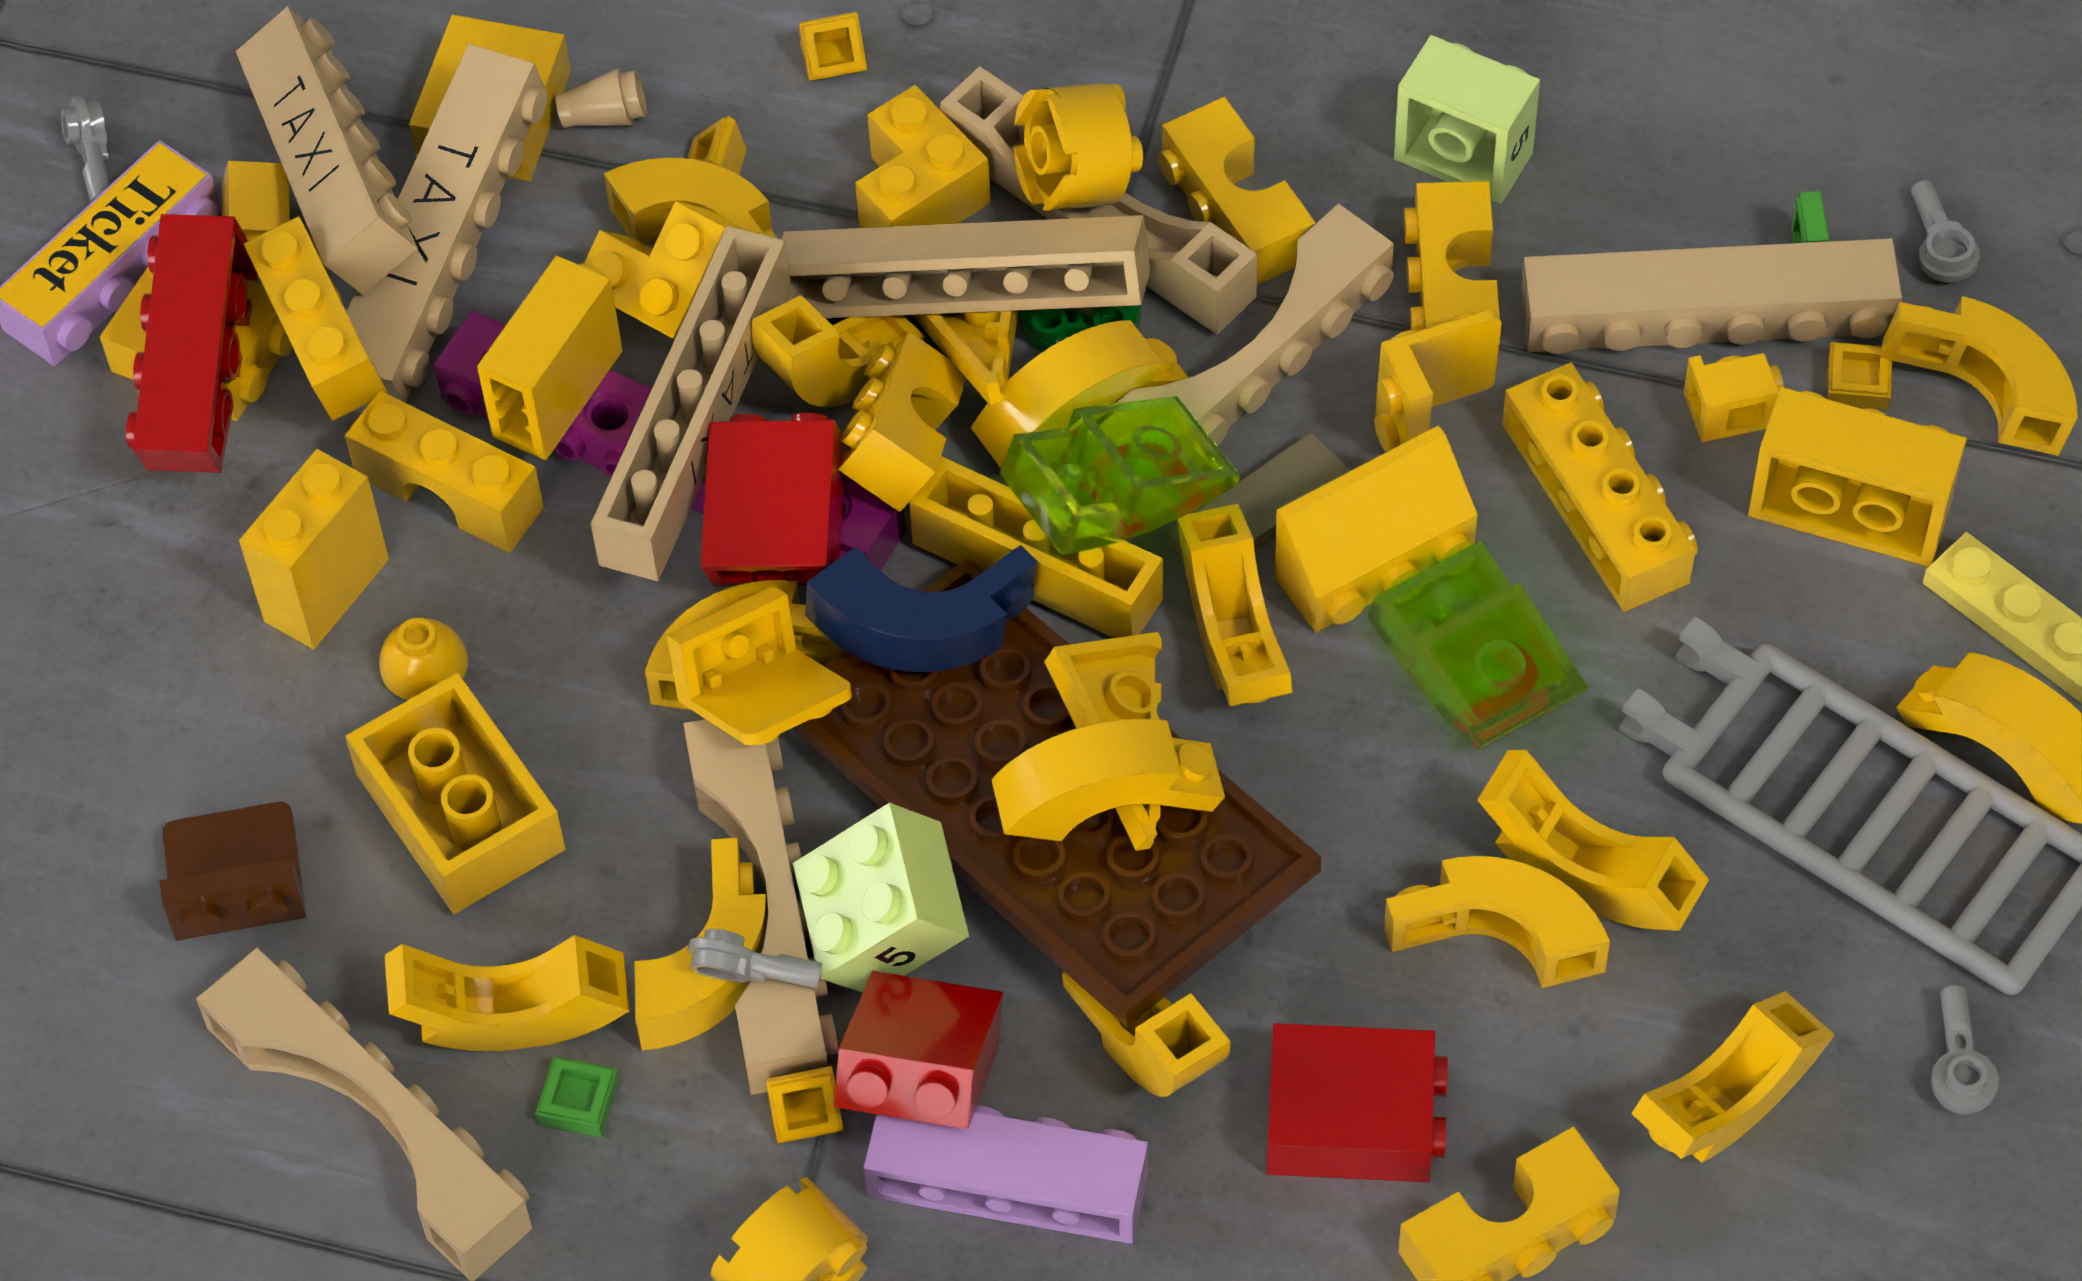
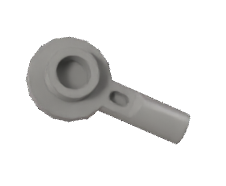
(85, 127)
(1949, 249)
(725, 958)
(1962, 1077)

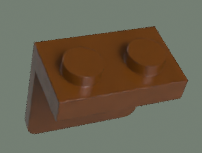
(232, 871)

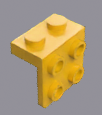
(1433, 369)
(746, 671)

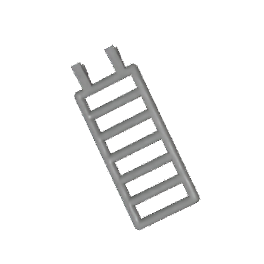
(1743, 674)

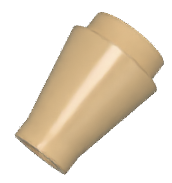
(604, 101)

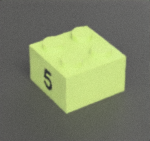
(1466, 117)
(880, 897)

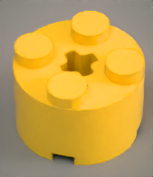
(1075, 146)
(796, 1241)

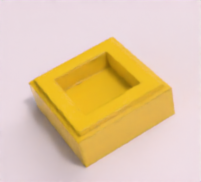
(1858, 376)

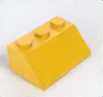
(1373, 529)

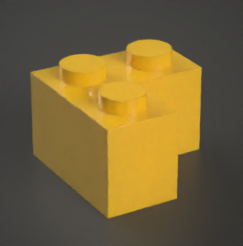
(925, 167)
(662, 280)

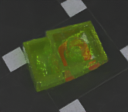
(1116, 472)
(1476, 646)

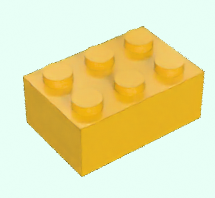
(1856, 476)
(455, 793)

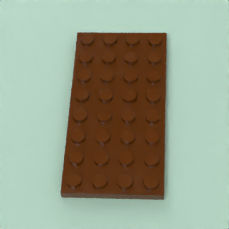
(1093, 904)

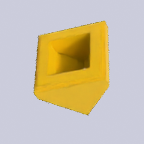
(832, 46)
(720, 145)
(804, 1104)

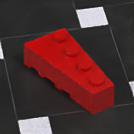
(190, 343)

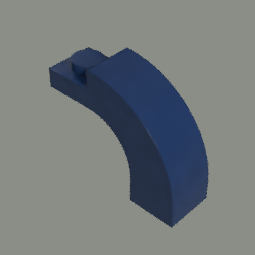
(918, 628)

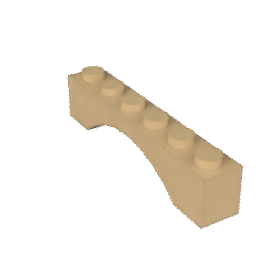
(1190, 260)
(1335, 273)
(737, 792)
(278, 1028)

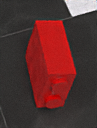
(772, 499)
(918, 1049)
(1355, 1103)

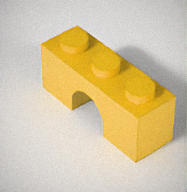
(1210, 154)
(1450, 233)
(315, 318)
(894, 433)
(483, 485)
(1566, 1202)

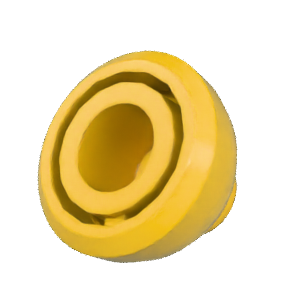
(421, 656)

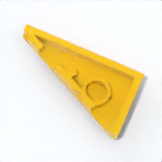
(977, 345)
(1112, 683)

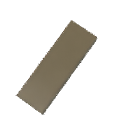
(1273, 485)

